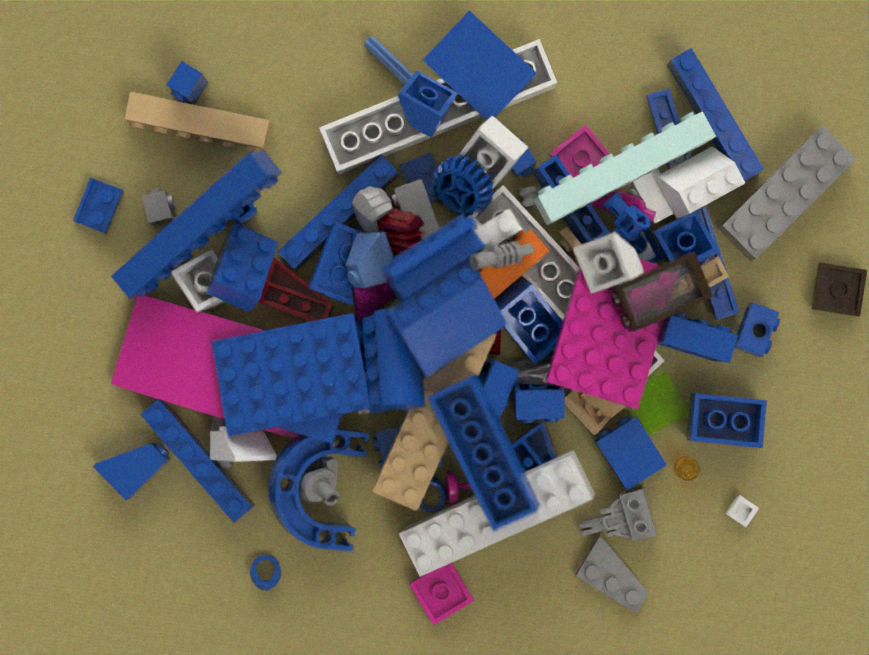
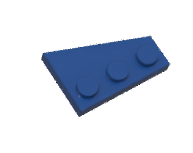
(331, 271)

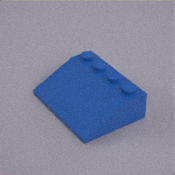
(446, 318)

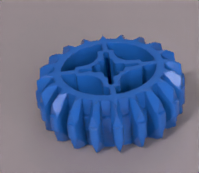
(459, 190)

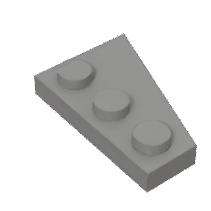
(611, 576)

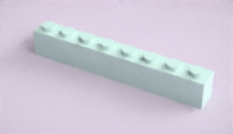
(623, 168)

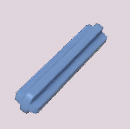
(388, 59)

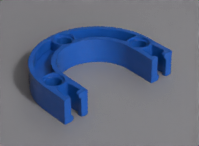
(285, 502)

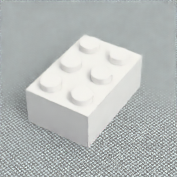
(495, 149)

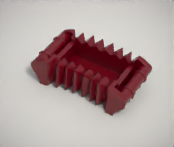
(401, 230)

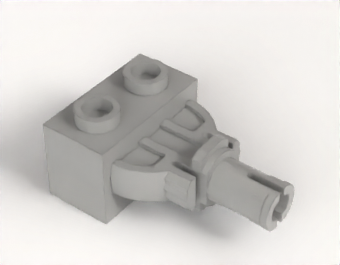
(628, 515)

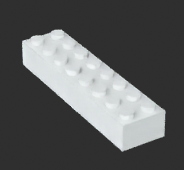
(465, 529)

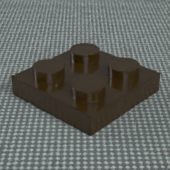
(839, 289)

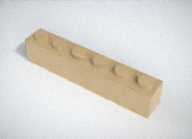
(197, 121)

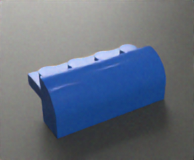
(432, 257)
(391, 371)

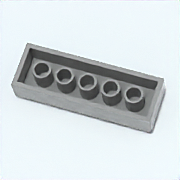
(786, 193)

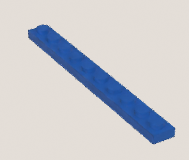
(663, 113)

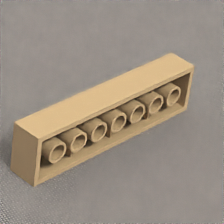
(421, 437)

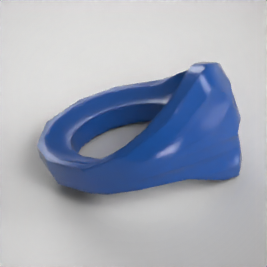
(443, 494)
(268, 584)

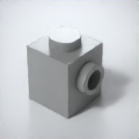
(159, 206)

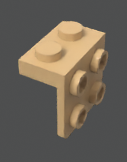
(591, 410)

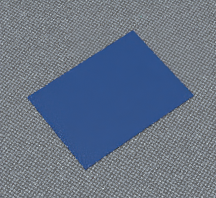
(479, 66)

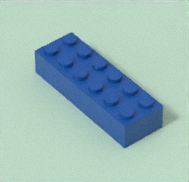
(484, 452)

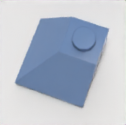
(366, 258)

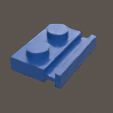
(421, 168)
(98, 205)

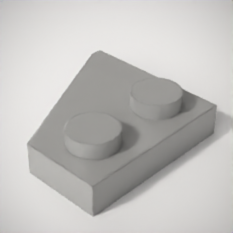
(531, 373)

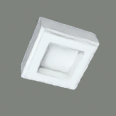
(742, 510)

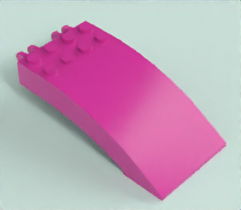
(172, 355)

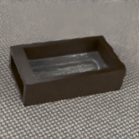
(661, 292)

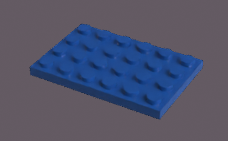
(291, 375)

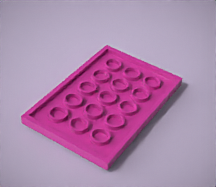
(598, 352)

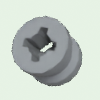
(528, 195)

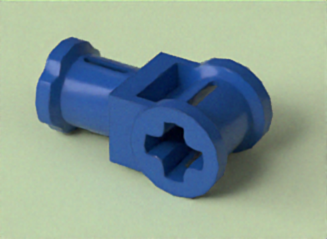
(627, 217)

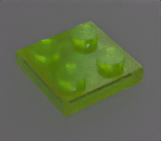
(659, 404)

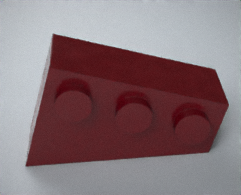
(291, 294)

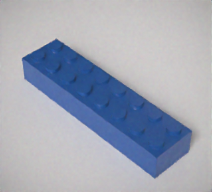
(197, 223)

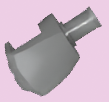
(370, 206)
(320, 481)

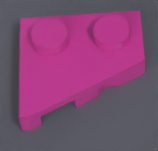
(371, 299)

